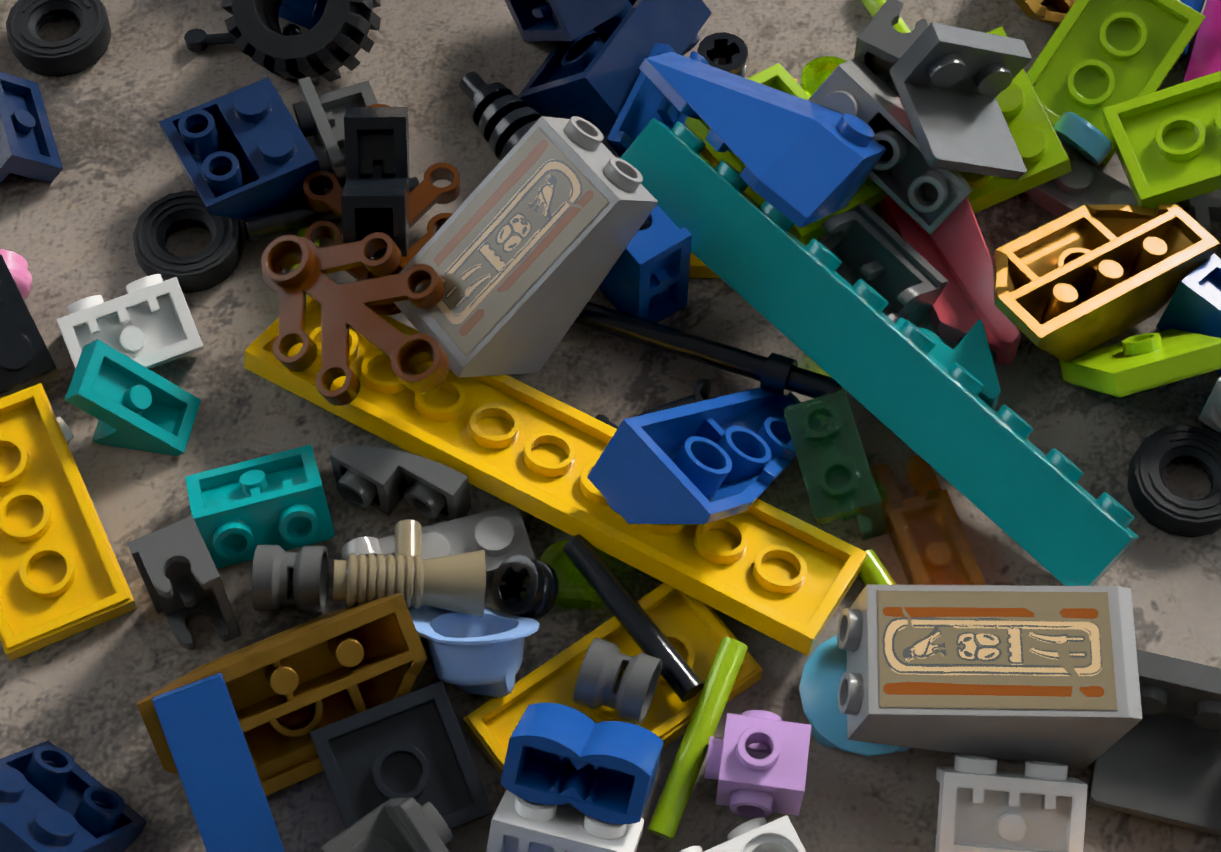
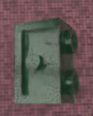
(835, 463)

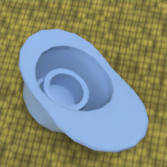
(473, 650)

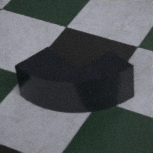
(377, 175)

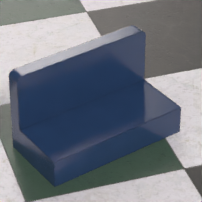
(25, 132)

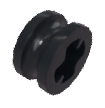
(726, 46)
(542, 587)

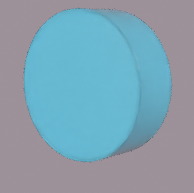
(1082, 137)

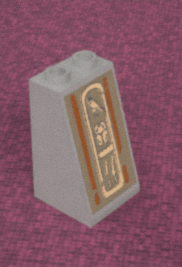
(529, 249)
(991, 670)

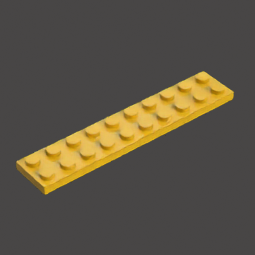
(538, 457)

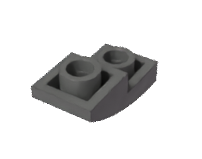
(387, 475)

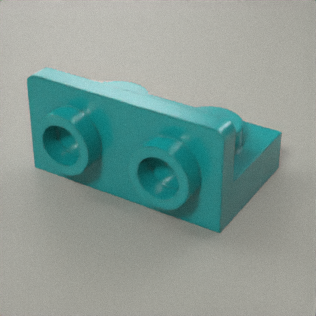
(260, 503)

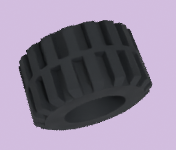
(313, 53)

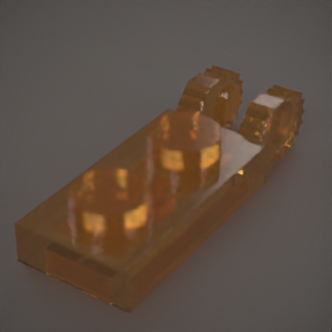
(926, 528)

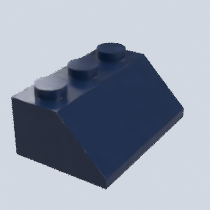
(600, 67)

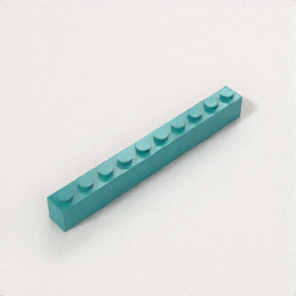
(883, 364)

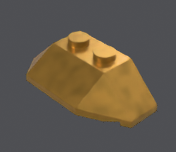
(1096, 273)
(307, 682)

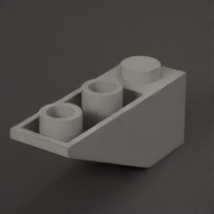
(902, 171)

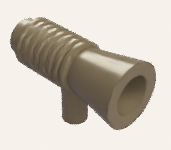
(440, 582)

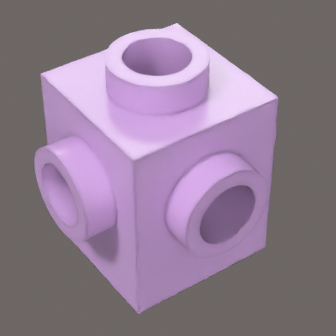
(759, 764)

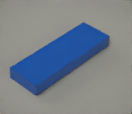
(217, 768)

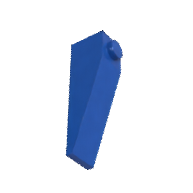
(793, 150)
(696, 459)

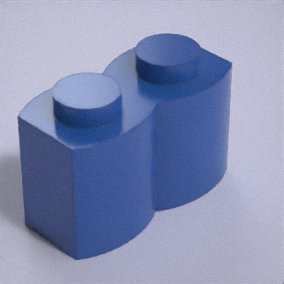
(569, 758)

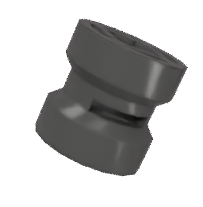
(290, 578)
(617, 681)

